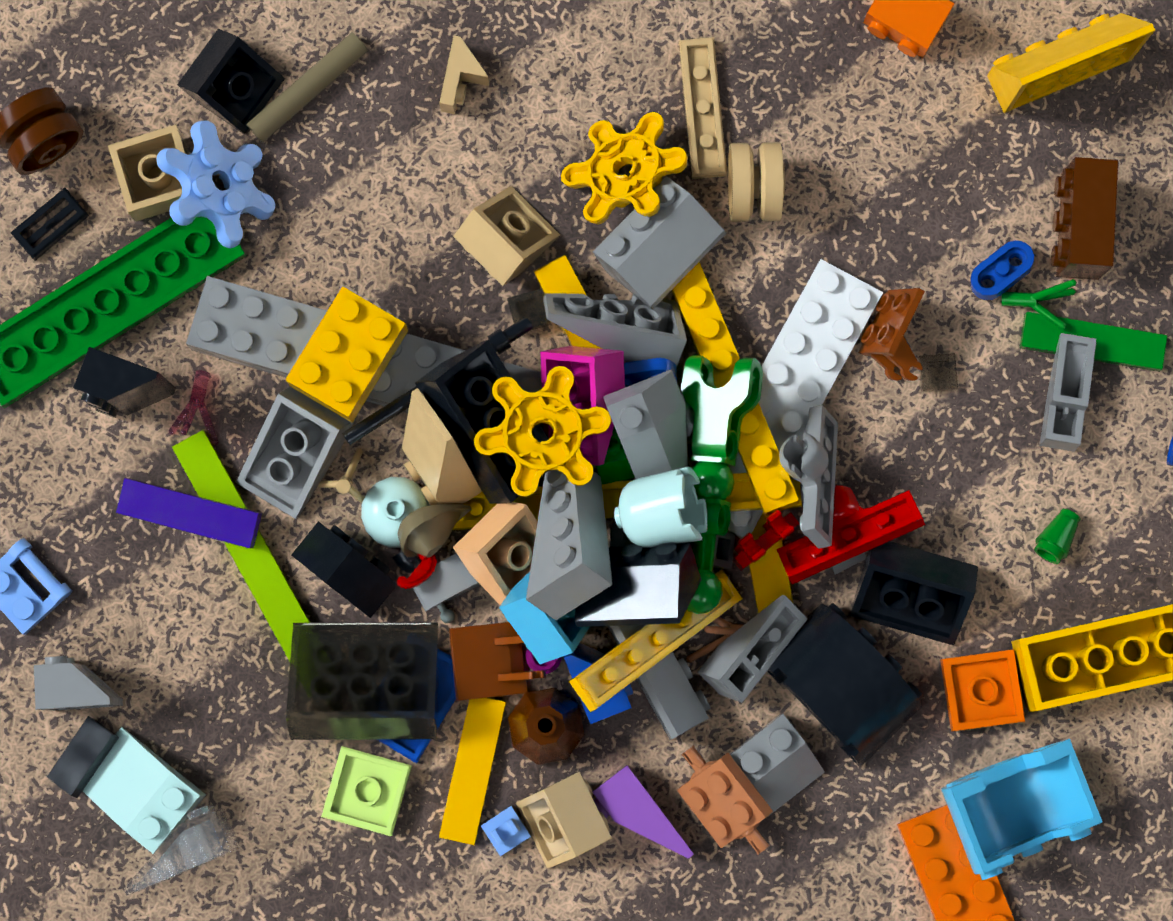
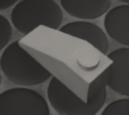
(752, 649)

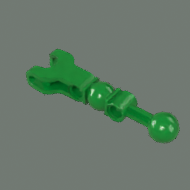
(715, 449)

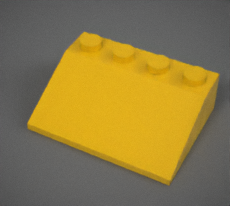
(1068, 59)

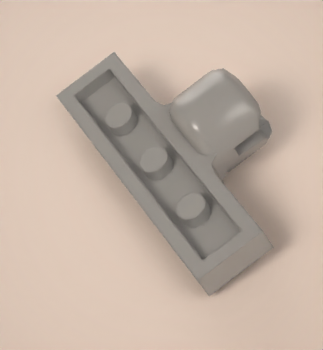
(815, 467)

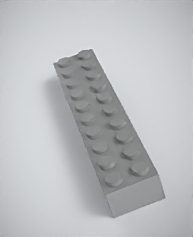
(273, 332)

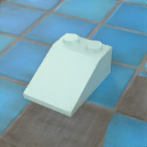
(142, 792)

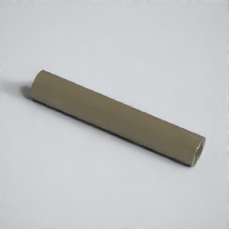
(307, 87)

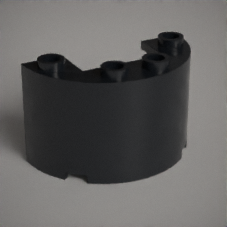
(846, 682)

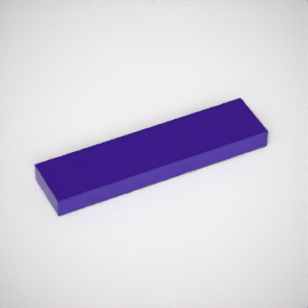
(189, 513)

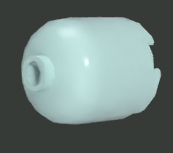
(662, 509)

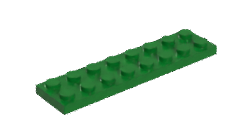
(107, 302)

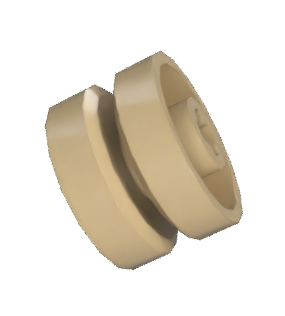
(757, 181)

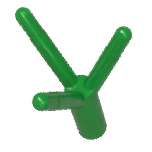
(1031, 299)

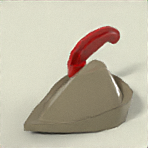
(424, 534)

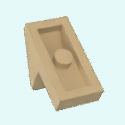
(460, 67)

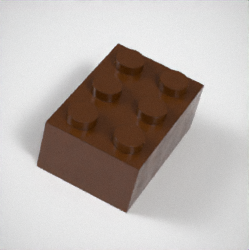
(1085, 218)

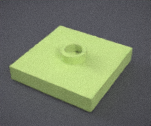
(366, 791)

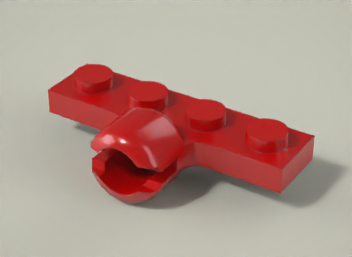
(852, 534)

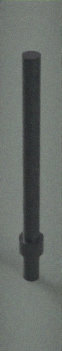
(499, 340)

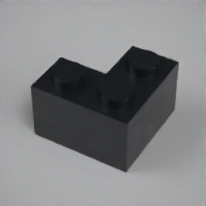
(345, 567)

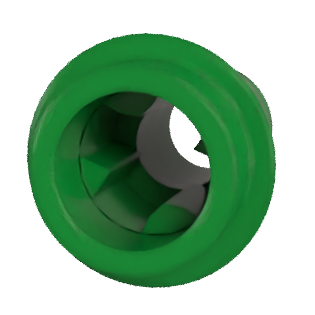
(1057, 537)

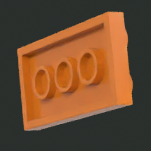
(946, 874)

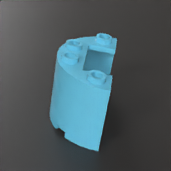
(1021, 806)

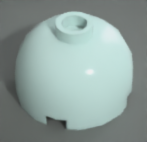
(388, 505)

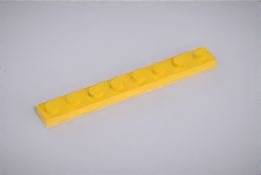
(714, 342)

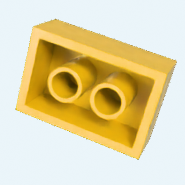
(347, 354)

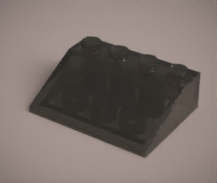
(363, 681)

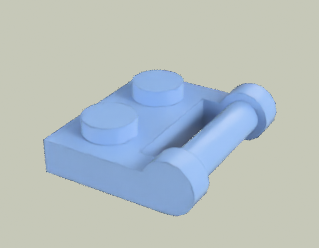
(18, 598)

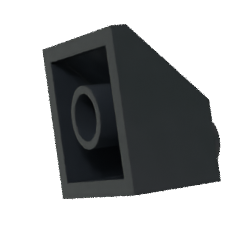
(231, 80)

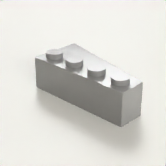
(569, 546)

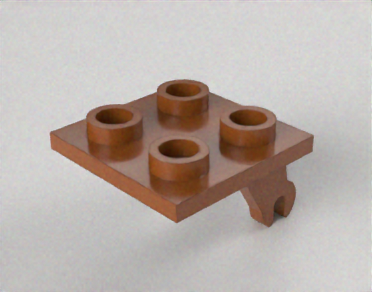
(885, 336)
(488, 661)

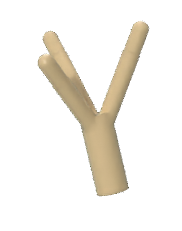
(345, 483)

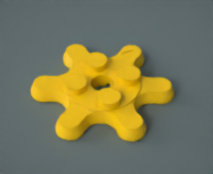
(613, 153)
(547, 406)

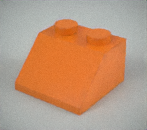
(908, 22)

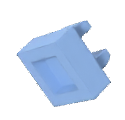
(505, 831)

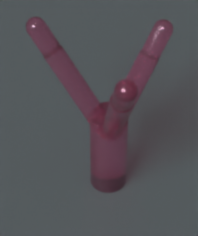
(196, 401)

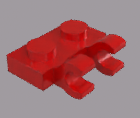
(776, 529)

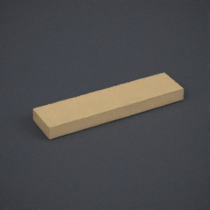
(702, 108)

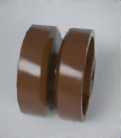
(37, 130)

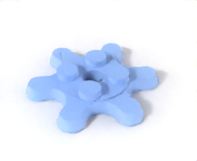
(199, 192)

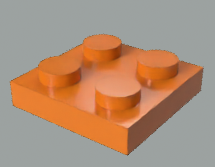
(982, 690)

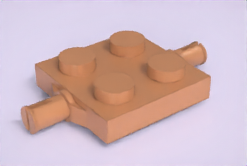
(725, 800)

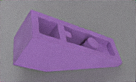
(634, 808)

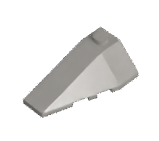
(621, 324)
(651, 424)

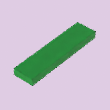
(1113, 343)

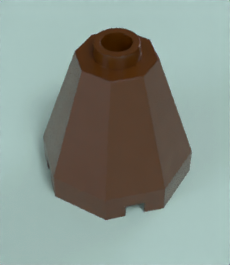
(566, 728)

